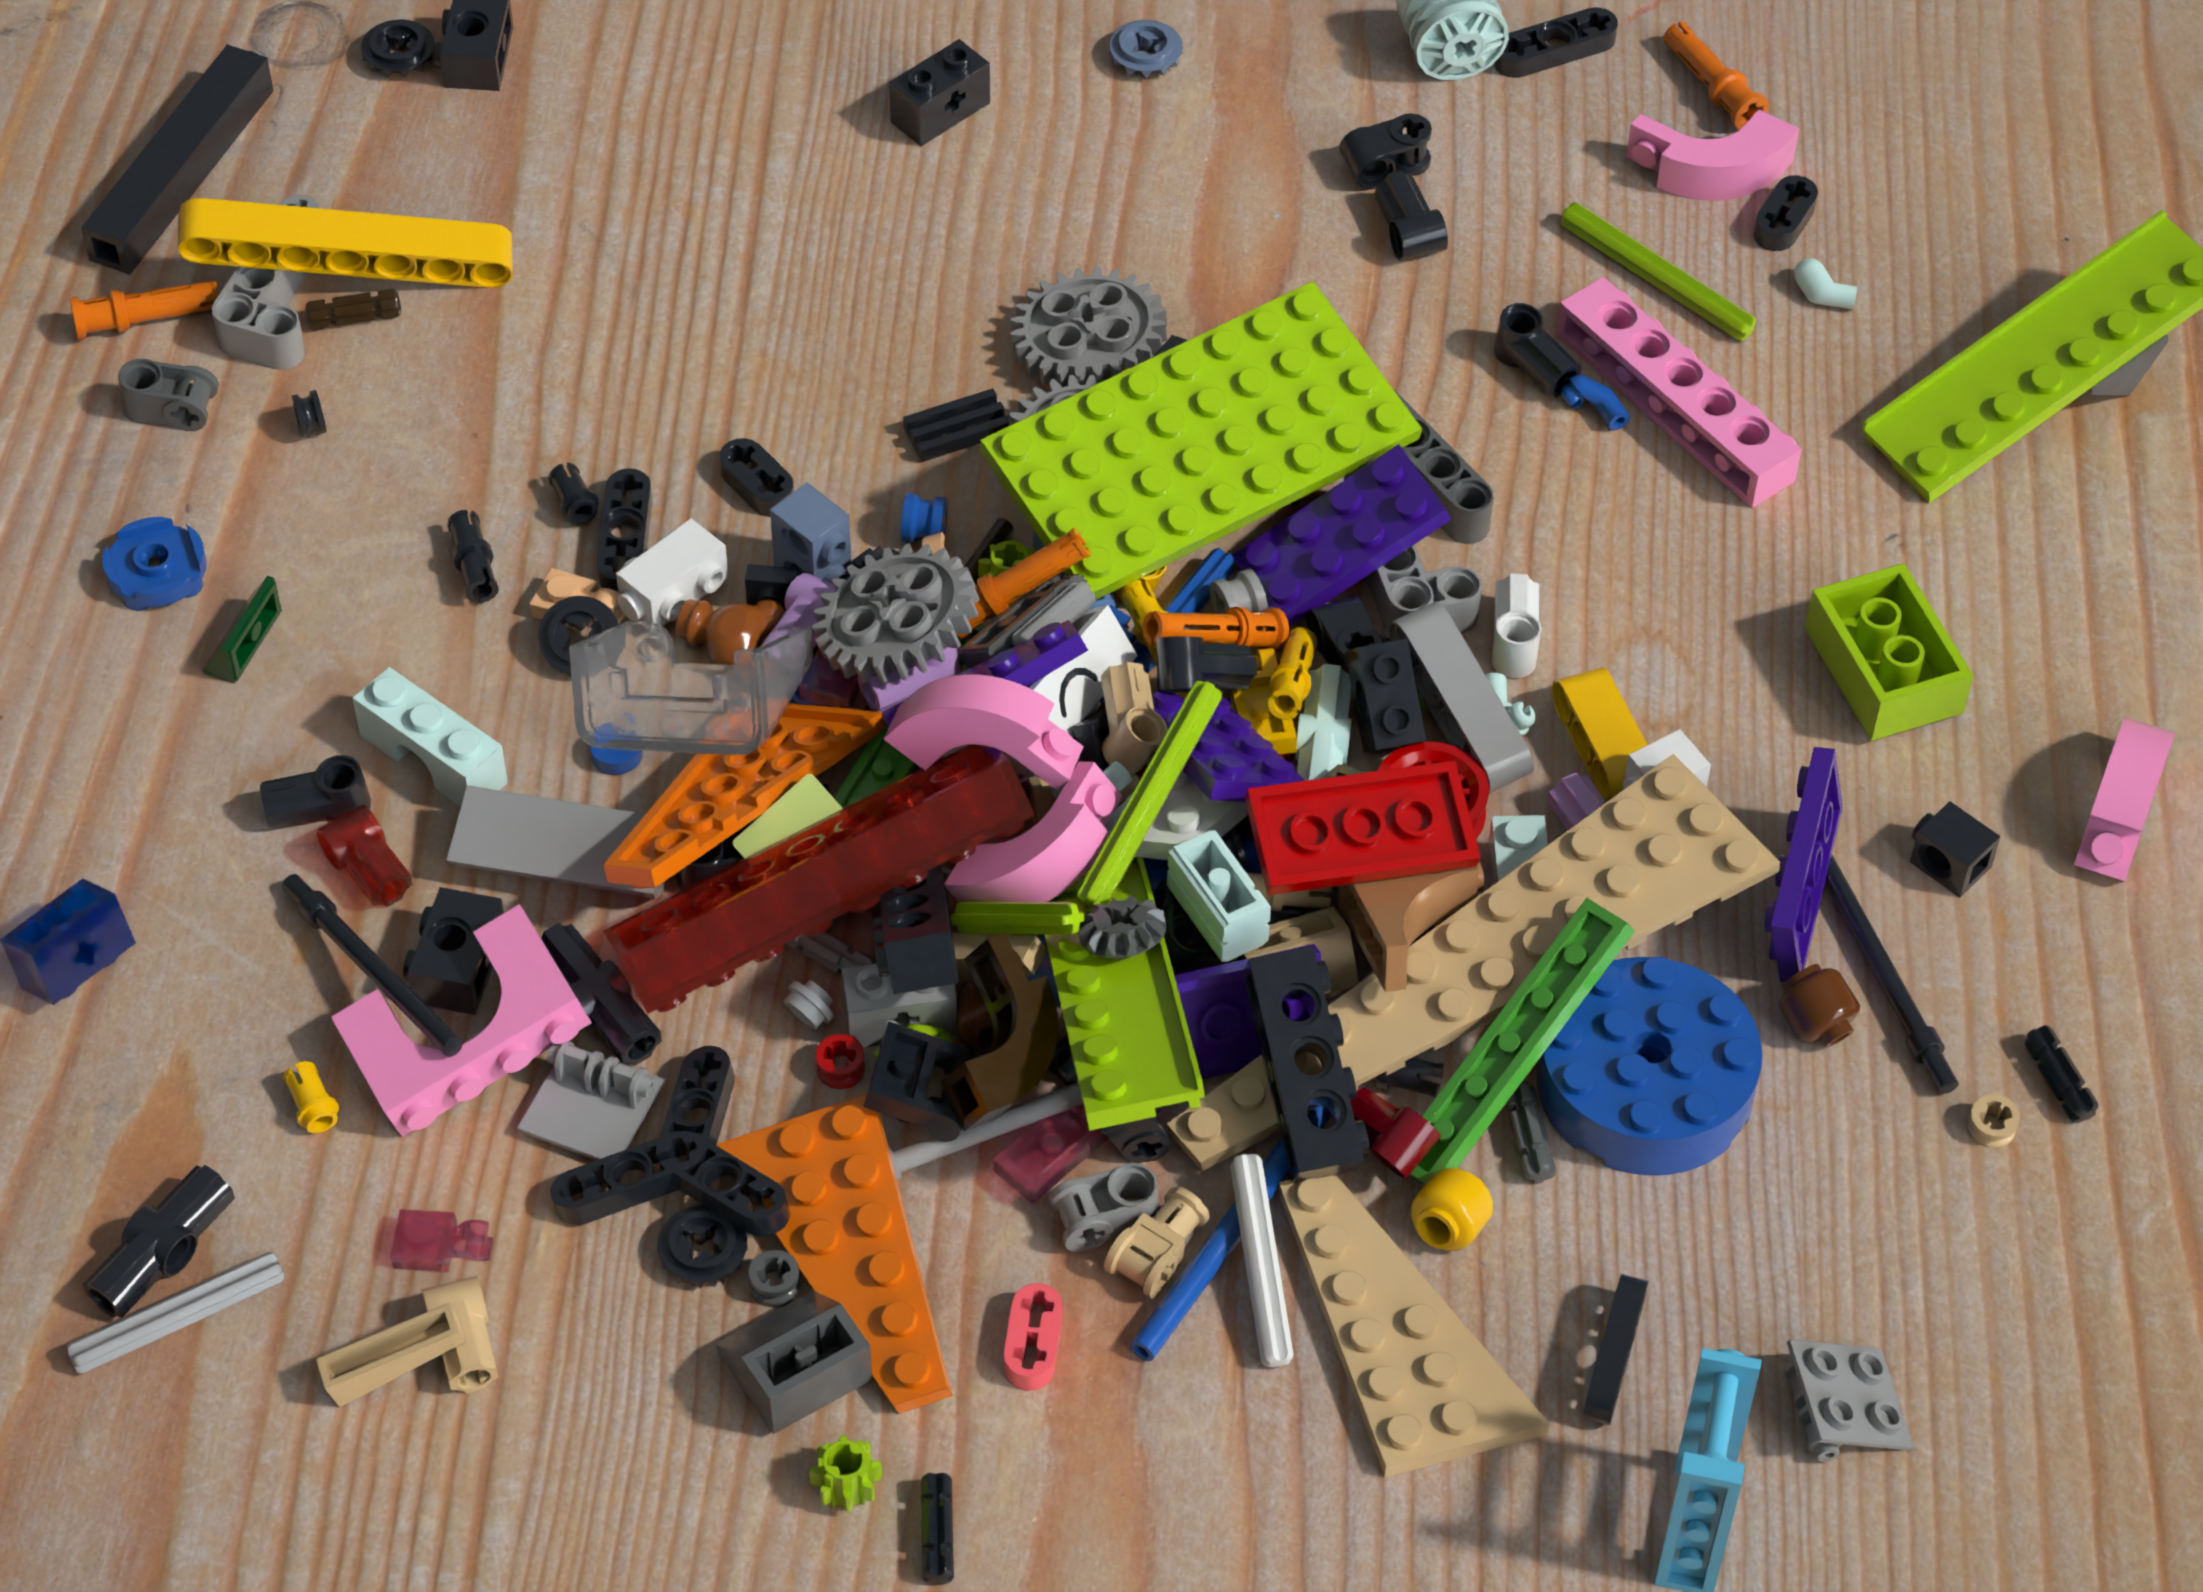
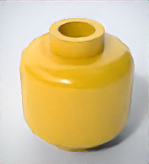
(1451, 1209)

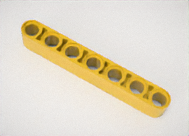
(344, 243)

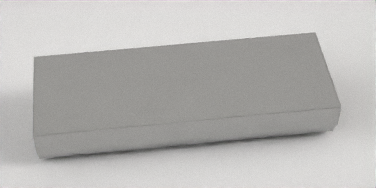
(541, 839)

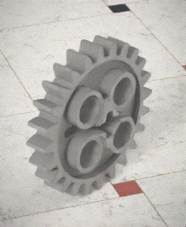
(1088, 327)
(895, 613)

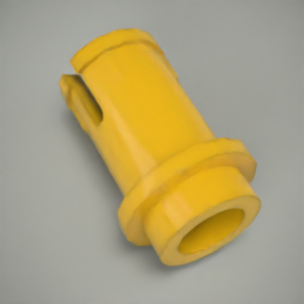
(311, 1098)

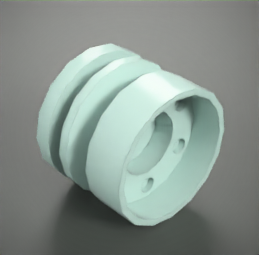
(1454, 35)

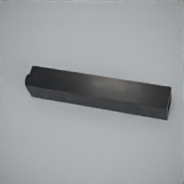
(177, 159)

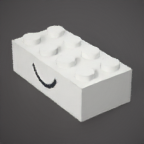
(1078, 683)

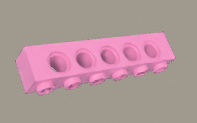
(1678, 392)

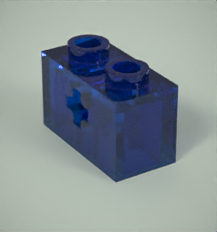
(68, 941)

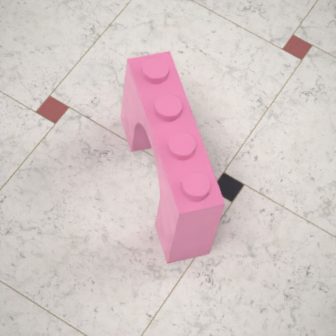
(420, 1081)

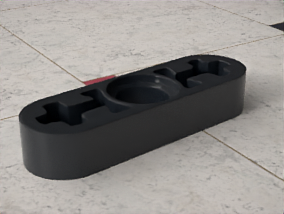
(1583, 31)
(617, 514)
(1615, 1349)

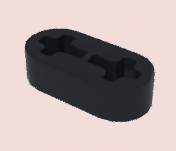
(1793, 216)
(763, 471)

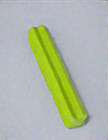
(1017, 918)

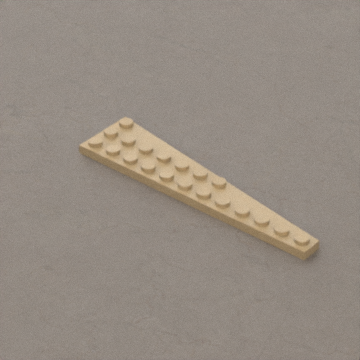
(1641, 855)

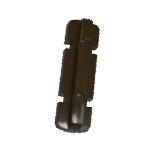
(353, 309)

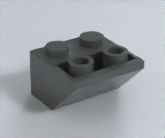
(798, 1359)

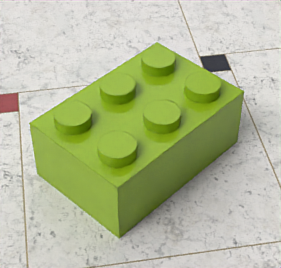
(1888, 651)

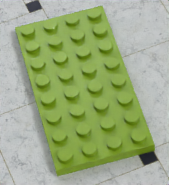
(1201, 438)

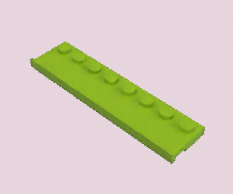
(2041, 358)
(1124, 1021)

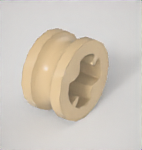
(2003, 1108)

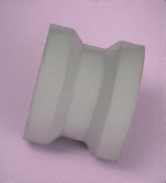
(1240, 592)

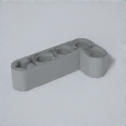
(254, 312)
(1406, 587)
(1461, 694)

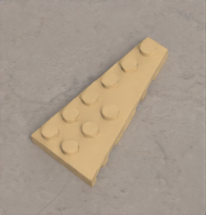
(1408, 1357)

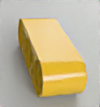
(1598, 726)

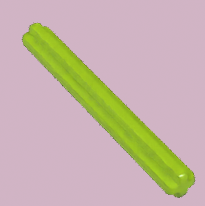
(1658, 271)
(1149, 795)

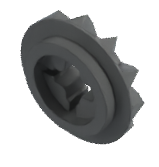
(1122, 928)

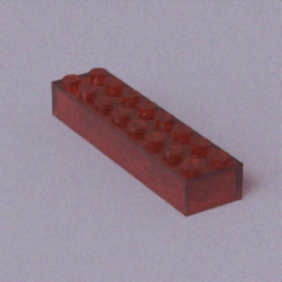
(819, 875)

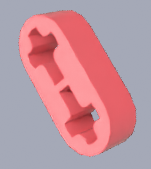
(1021, 1335)

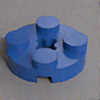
(161, 585)

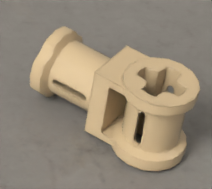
(1156, 1245)

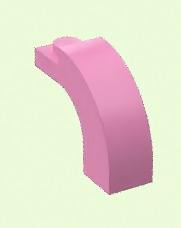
(1714, 167)
(985, 713)
(2124, 798)
(1047, 855)

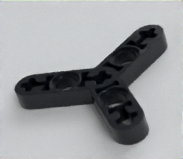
(690, 1177)

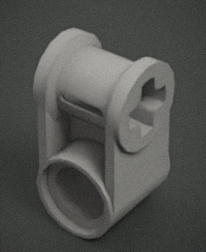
(1102, 1204)

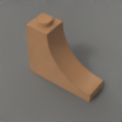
(1398, 910)

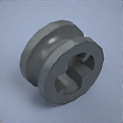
(762, 1290)

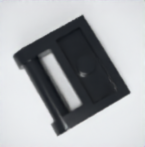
(903, 1078)

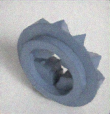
(1150, 36)

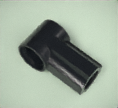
(1412, 225)
(1527, 345)
(1189, 660)
(329, 791)

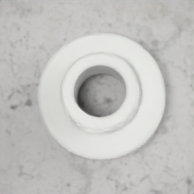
(809, 1003)

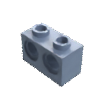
(811, 535)

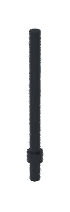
(321, 914)
(1922, 1039)

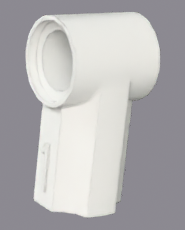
(1516, 626)

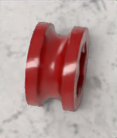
(840, 1046)

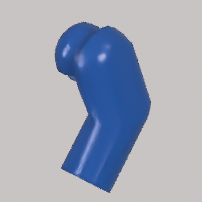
(1600, 396)

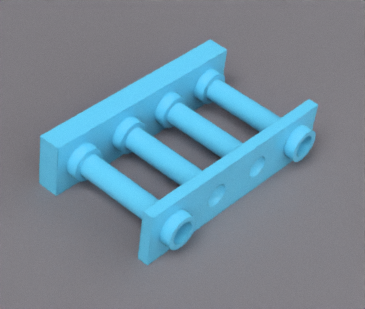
(1708, 1471)

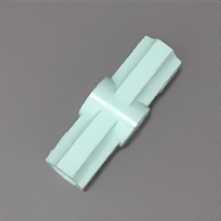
(1325, 724)

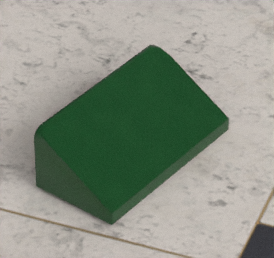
(245, 633)

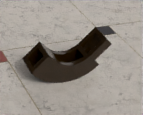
(1022, 1040)

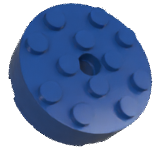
(1653, 1068)

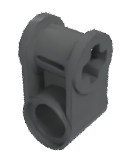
(163, 395)

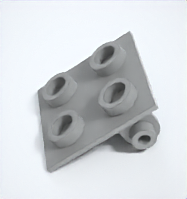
(590, 1102)
(1845, 1398)

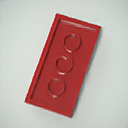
(1361, 827)

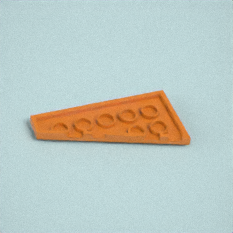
(727, 792)
(854, 1238)

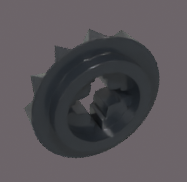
(397, 35)
(577, 613)
(697, 1225)

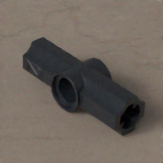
(603, 995)
(159, 1241)

